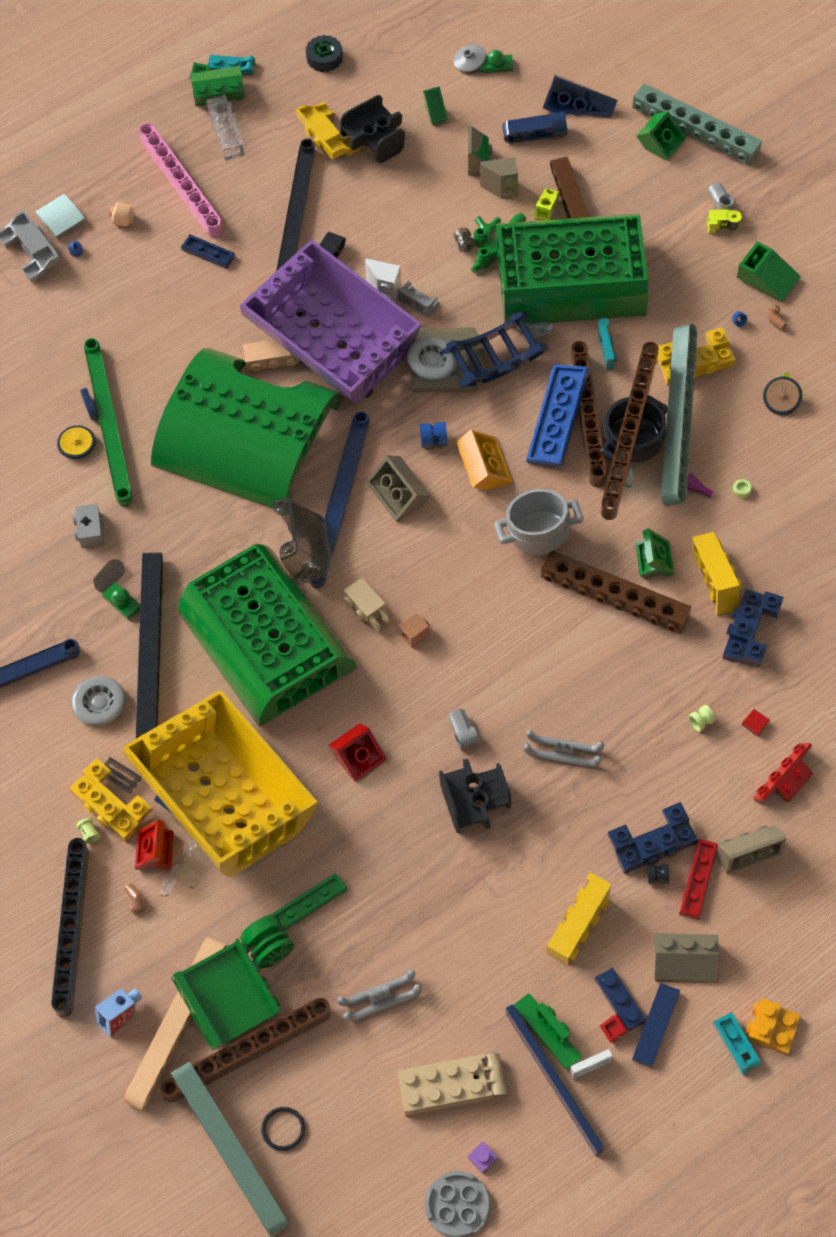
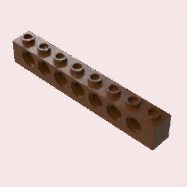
(610, 583)

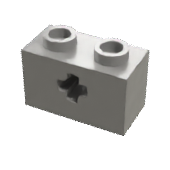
(88, 525)

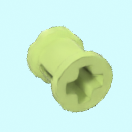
(88, 830)

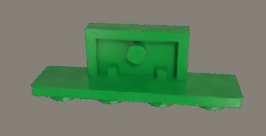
(549, 1030)

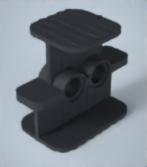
(374, 127)
(461, 797)

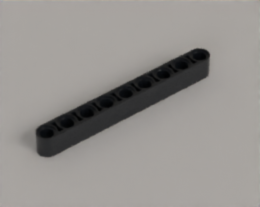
(70, 935)

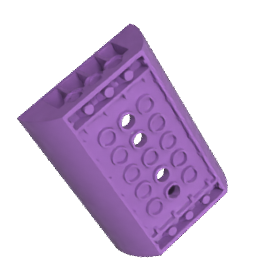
(347, 314)

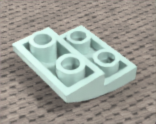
(60, 215)

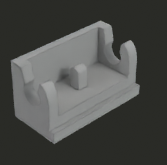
(417, 300)

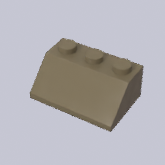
(397, 487)
(750, 848)
(686, 957)

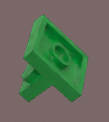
(654, 555)

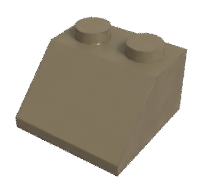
(499, 177)

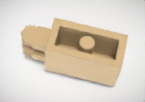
(366, 604)

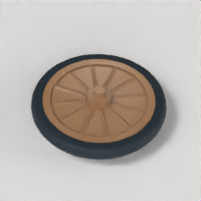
(782, 395)

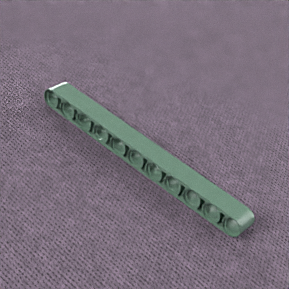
(679, 415)

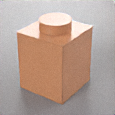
(414, 630)

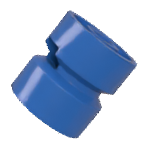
(433, 434)

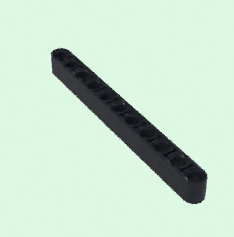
(149, 643)

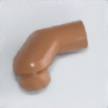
(774, 317)
(135, 895)

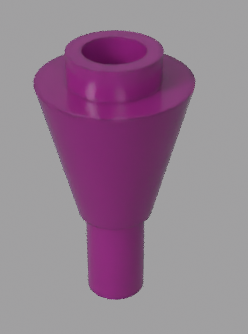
(697, 486)

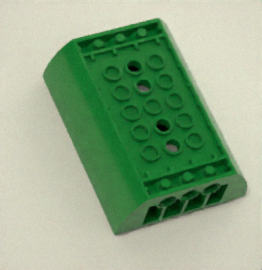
(574, 284)
(240, 639)

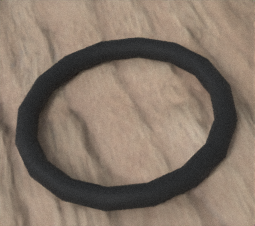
(302, 1131)

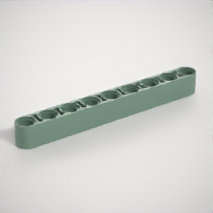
(230, 1149)

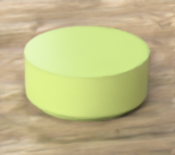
(742, 488)

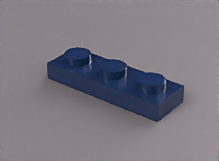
(620, 999)

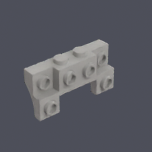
(32, 240)

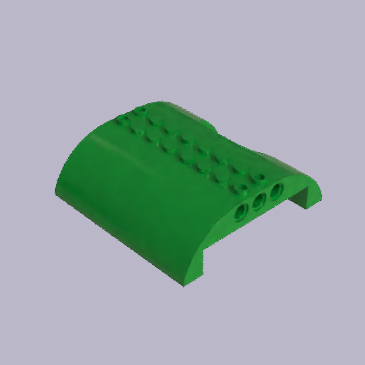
(239, 428)

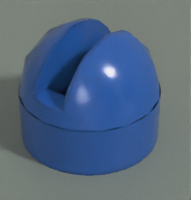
(72, 251)
(743, 318)

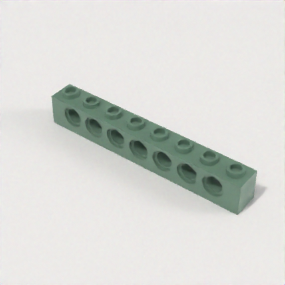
(699, 124)

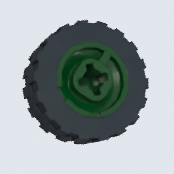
(324, 53)

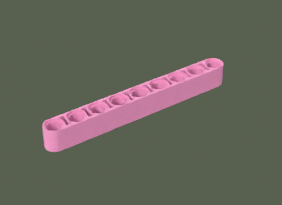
(180, 180)

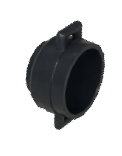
(651, 432)

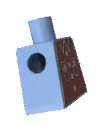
(116, 1010)

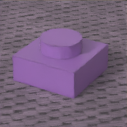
(482, 1157)

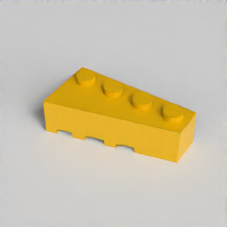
(717, 572)
(580, 919)

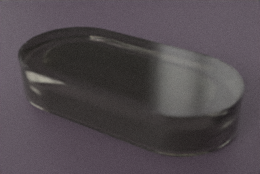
(109, 575)

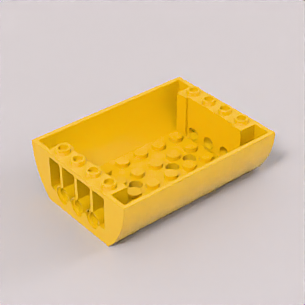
(242, 777)

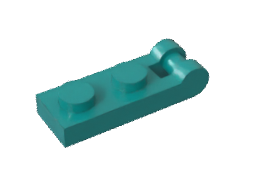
(220, 62)
(606, 343)
(736, 1042)

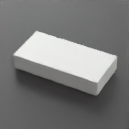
(591, 1064)

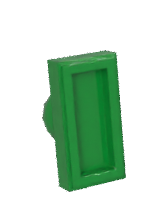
(497, 62)
(435, 105)
(121, 600)

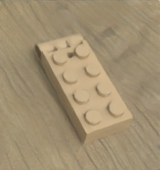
(452, 1083)

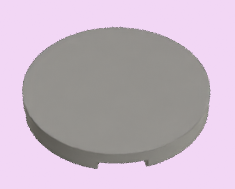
(457, 1204)

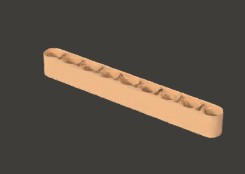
(165, 1041)

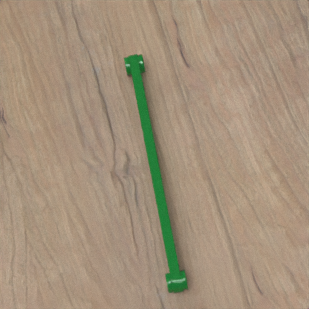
(108, 422)

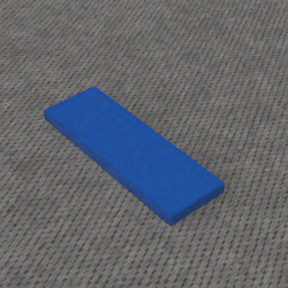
(557, 415)

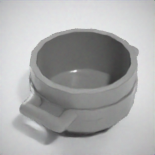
(538, 521)

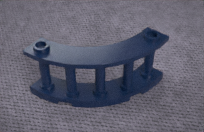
(499, 368)

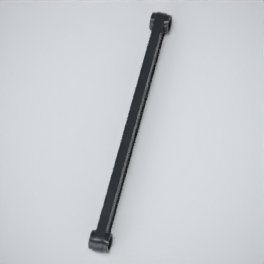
(297, 201)

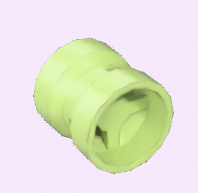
(702, 718)

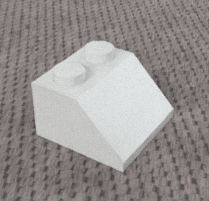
(384, 277)

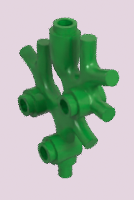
(486, 243)

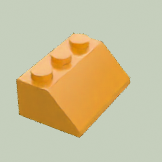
(483, 461)

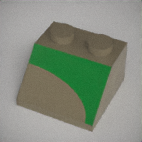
(478, 150)

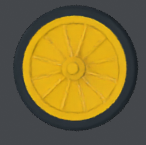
(76, 442)

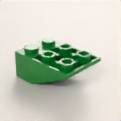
(767, 272)

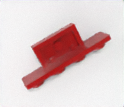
(789, 777)

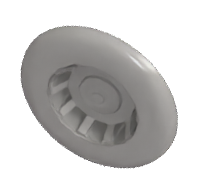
(430, 363)
(99, 703)

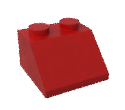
(357, 751)

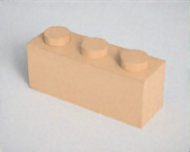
(267, 355)

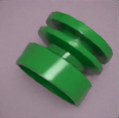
(267, 941)

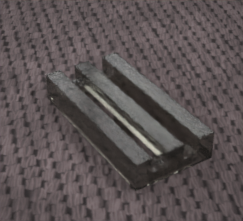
(132, 784)

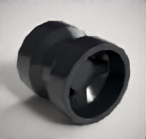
(657, 874)

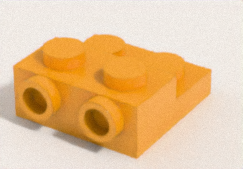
(772, 1026)

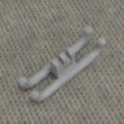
(563, 750)
(380, 997)

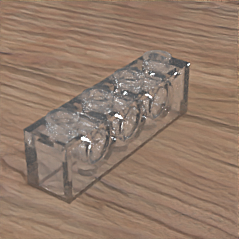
(225, 127)

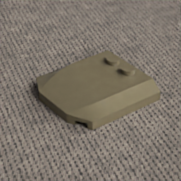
(451, 383)

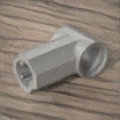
(721, 197)
(464, 732)

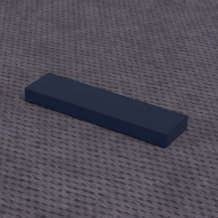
(656, 1025)

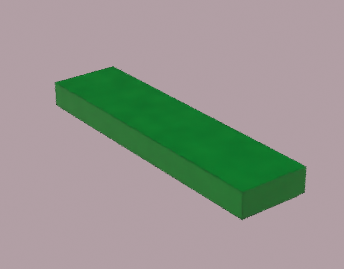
(310, 901)

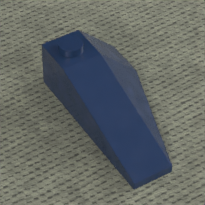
(577, 99)

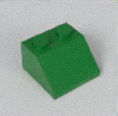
(661, 135)

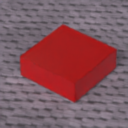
(755, 722)
(614, 1028)

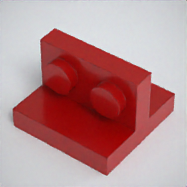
(154, 847)

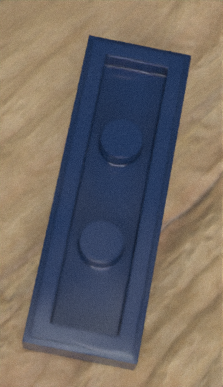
(208, 251)

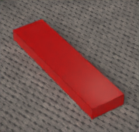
(698, 879)

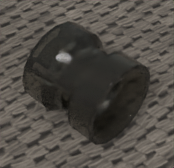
(464, 240)

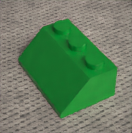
(217, 83)

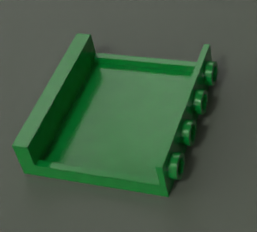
(226, 994)

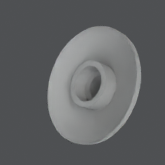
(469, 58)
(538, 329)

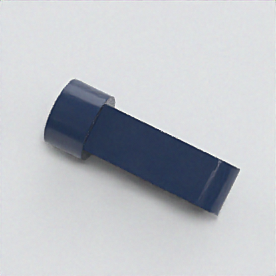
(535, 127)

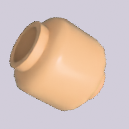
(122, 214)

